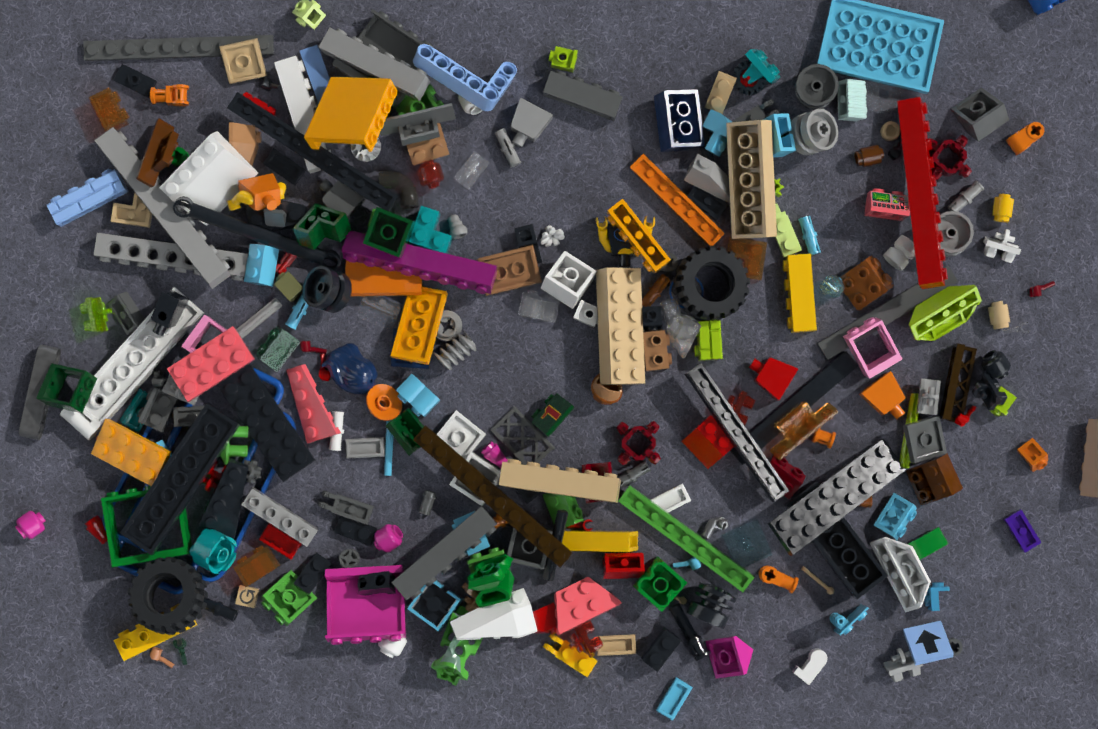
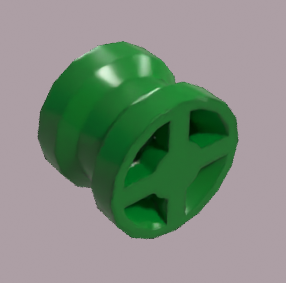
(182, 156)

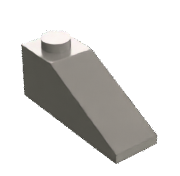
(708, 177)

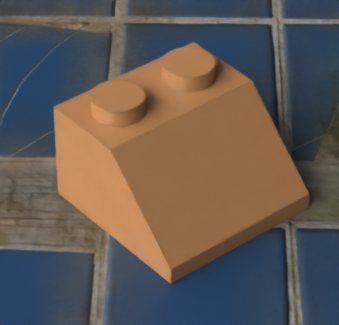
(428, 149)

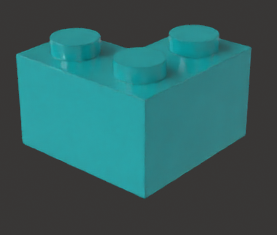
(425, 233)

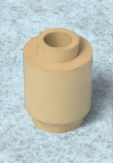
(999, 315)

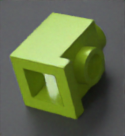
(567, 64)

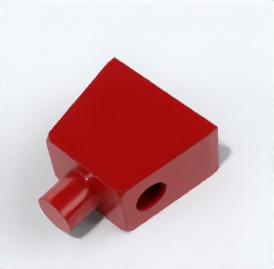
(773, 376)

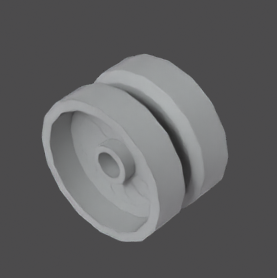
(814, 131)
(961, 229)

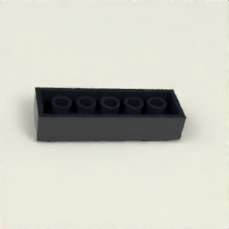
(846, 554)

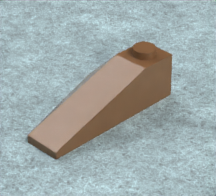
(245, 140)

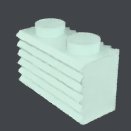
(852, 100)

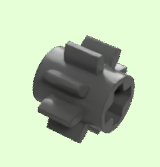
(254, 471)

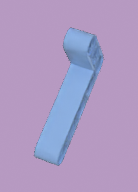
(462, 81)

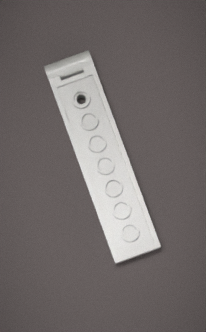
(128, 370)

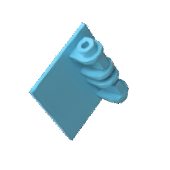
(844, 625)

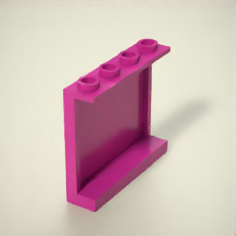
(359, 616)

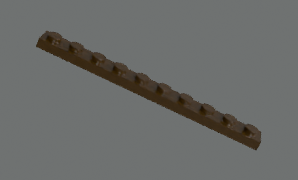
(493, 496)

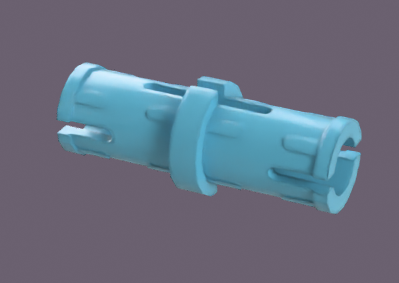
(809, 235)
(297, 313)

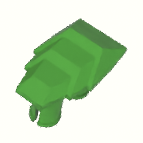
(236, 450)

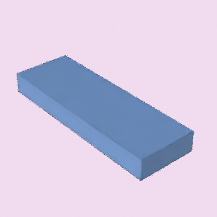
(316, 70)

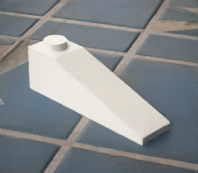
(497, 620)

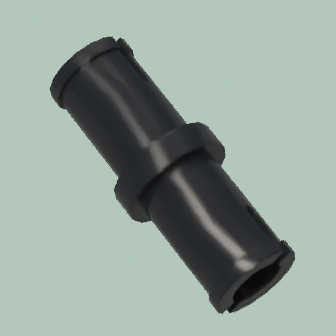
(219, 609)

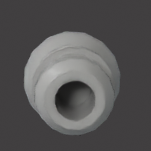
(457, 229)

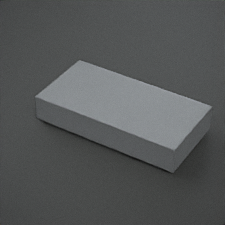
(365, 447)

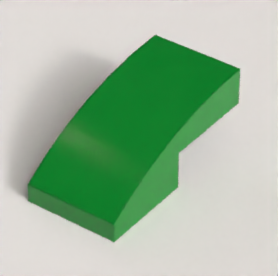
(929, 543)

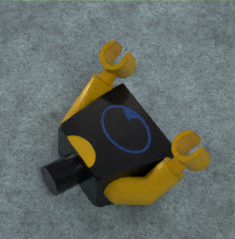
(613, 242)

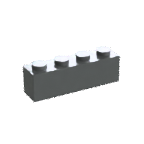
(582, 95)

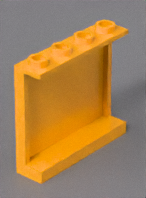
(351, 111)

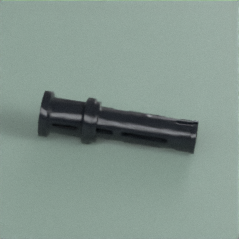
(693, 640)

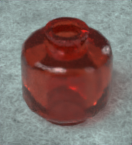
(430, 174)

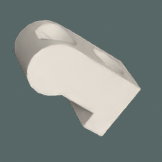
(815, 662)

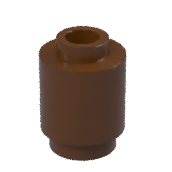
(869, 156)

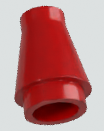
(96, 528)

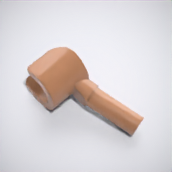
(156, 655)

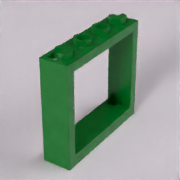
(112, 534)

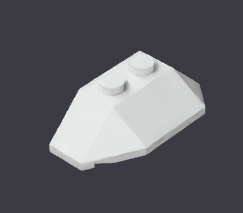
(903, 571)

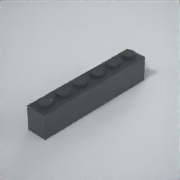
(445, 552)

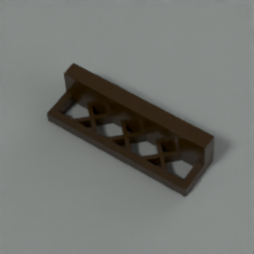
(952, 381)

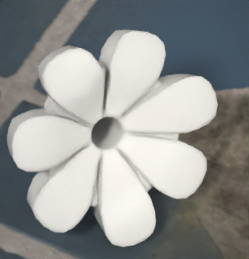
(552, 236)

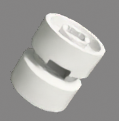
(899, 255)

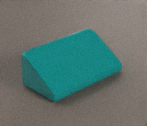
(130, 417)

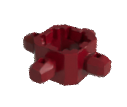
(956, 147)
(652, 456)

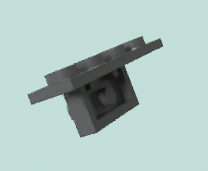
(419, 124)

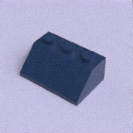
(679, 120)

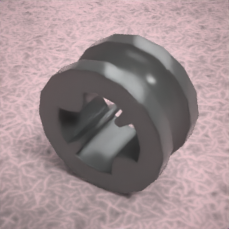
(959, 648)

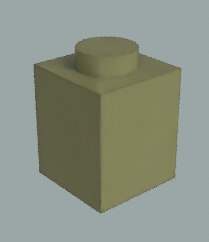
(289, 286)

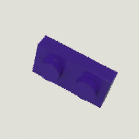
(1022, 530)

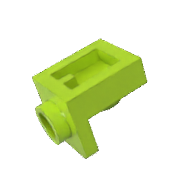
(1002, 409)

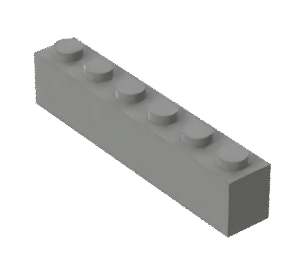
(373, 63)

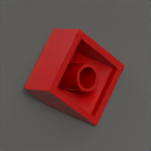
(708, 442)

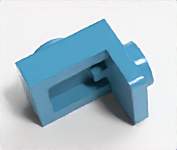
(932, 597)

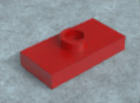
(280, 541)

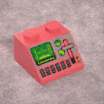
(887, 205)

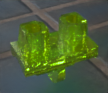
(97, 314)

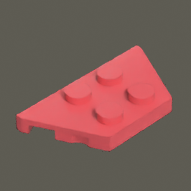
(581, 603)

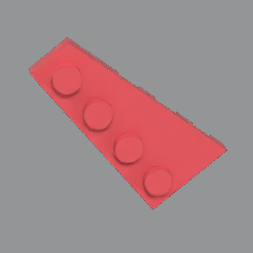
(314, 417)

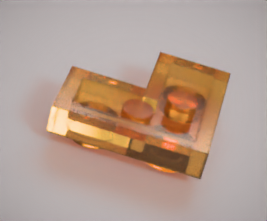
(752, 252)

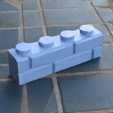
(87, 198)

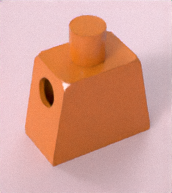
(885, 395)

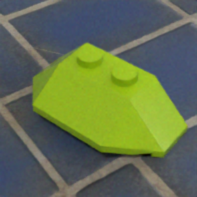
(944, 312)

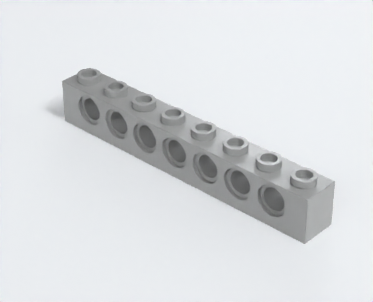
(106, 242)

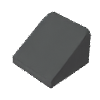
(275, 217)

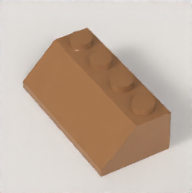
(1089, 482)

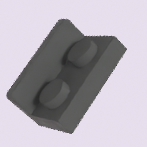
(157, 410)

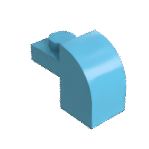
(717, 125)

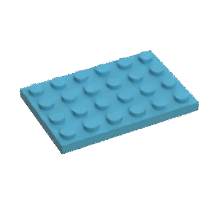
(881, 44)

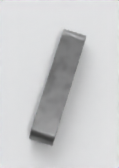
(35, 411)

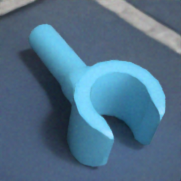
(693, 562)

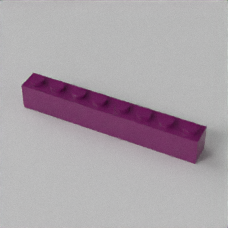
(423, 263)

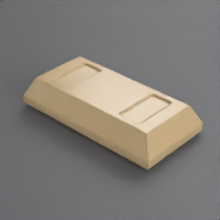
(617, 645)

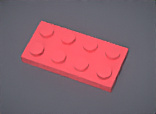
(210, 364)

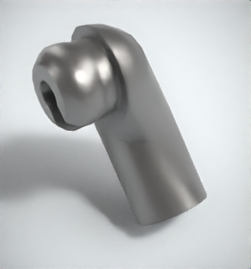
(714, 524)

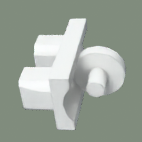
(1009, 250)

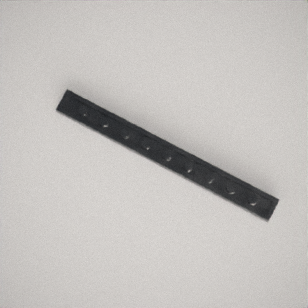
(320, 158)

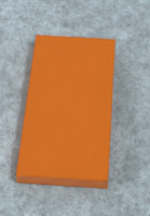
(379, 282)

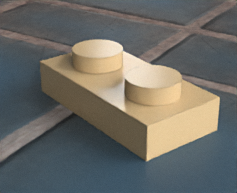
(720, 92)

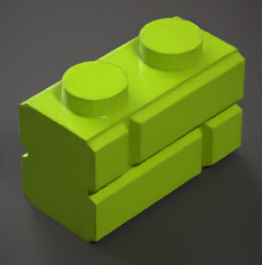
(709, 341)

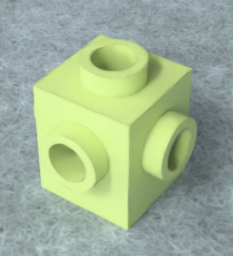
(308, 13)

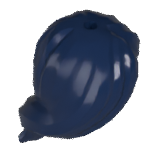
(351, 369)

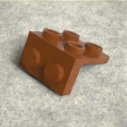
(866, 282)

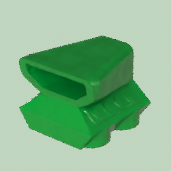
(493, 580)
(660, 584)

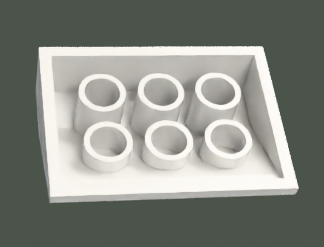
(209, 175)

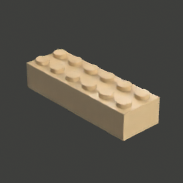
(751, 179)
(620, 326)
(560, 482)

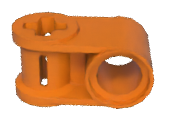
(1023, 138)

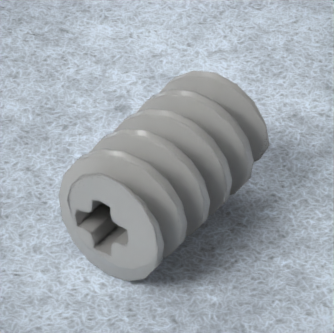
(456, 350)

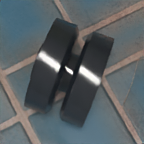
(327, 289)

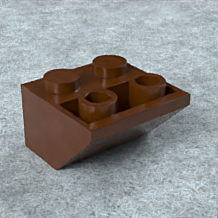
(934, 479)

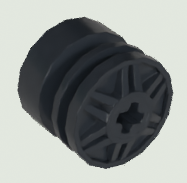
(711, 605)

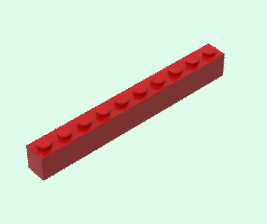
(921, 193)

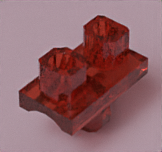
(742, 400)
(590, 646)

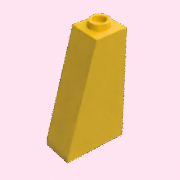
(601, 541)

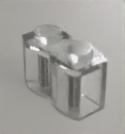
(538, 307)

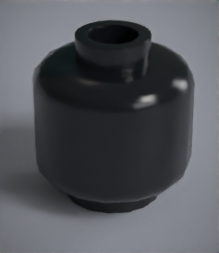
(996, 364)

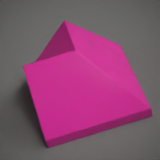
(729, 656)

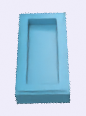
(674, 698)

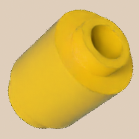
(1002, 208)

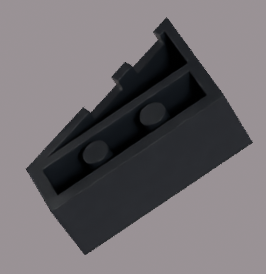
(293, 211)

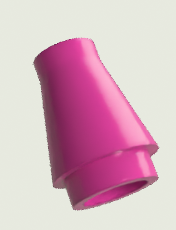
(494, 454)

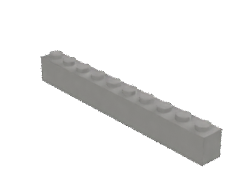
(180, 229)

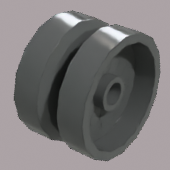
(816, 75)

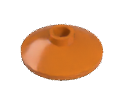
(388, 397)

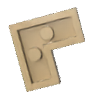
(132, 214)

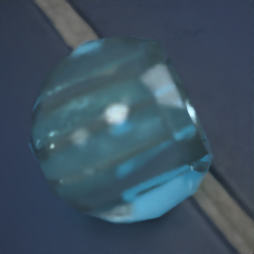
(832, 287)

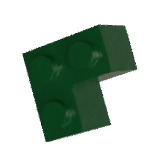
(321, 223)

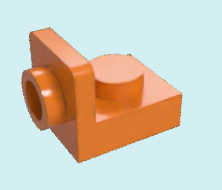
(1033, 455)

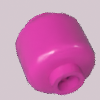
(30, 524)
(388, 538)

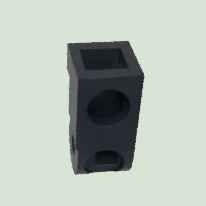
(376, 583)

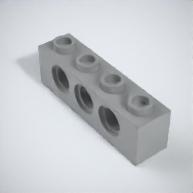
(279, 516)

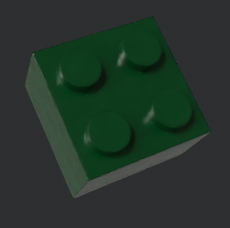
(389, 232)

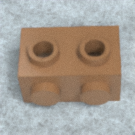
(655, 350)

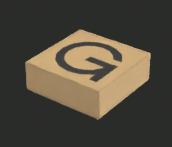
(247, 596)

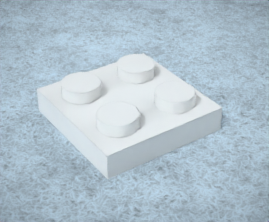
(461, 434)

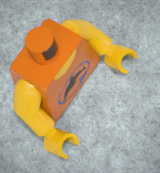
(258, 193)

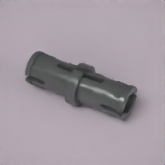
(633, 474)

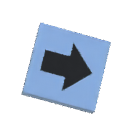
(928, 643)

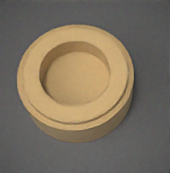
(890, 131)

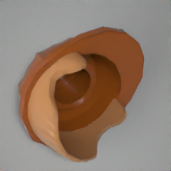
(605, 393)

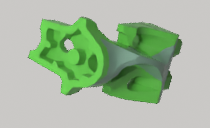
(451, 665)

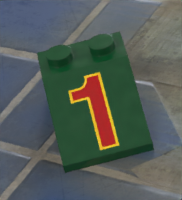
(552, 414)

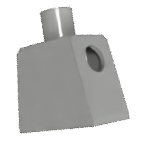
(529, 122)

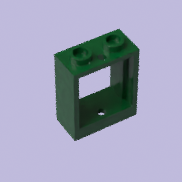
(57, 375)

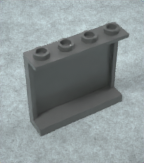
(388, 38)

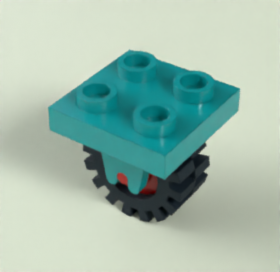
(754, 73)

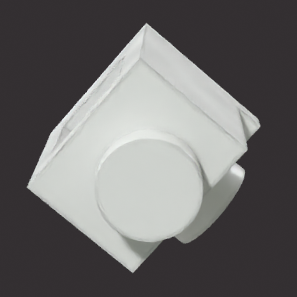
(580, 314)

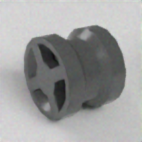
(667, 268)
(346, 558)

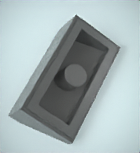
(126, 312)

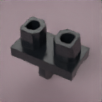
(988, 391)

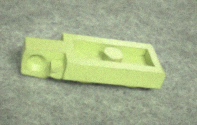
(785, 236)

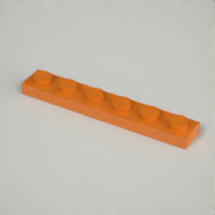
(677, 200)

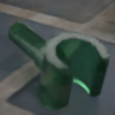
(181, 650)

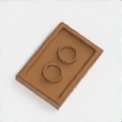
(514, 269)

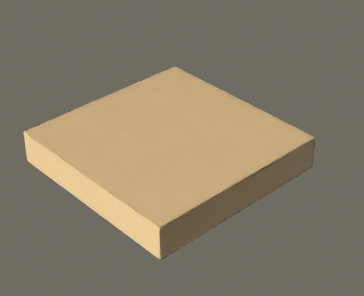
(243, 61)

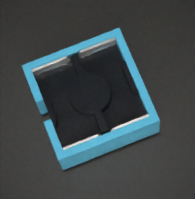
(435, 605)

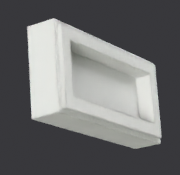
(672, 498)

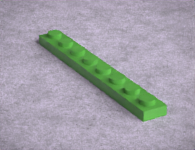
(686, 538)

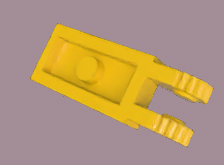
(578, 661)

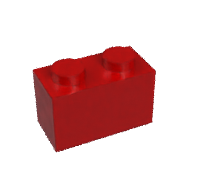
(623, 565)

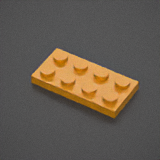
(419, 326)
(130, 452)

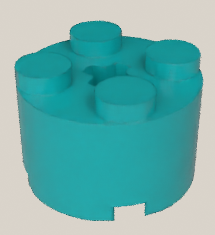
(214, 551)

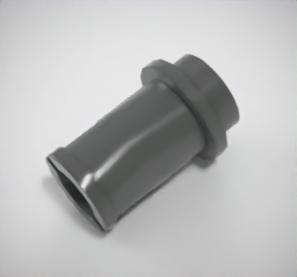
(427, 502)

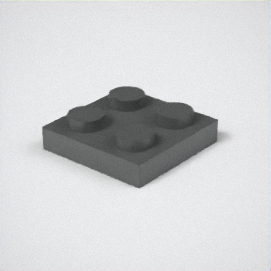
(924, 439)

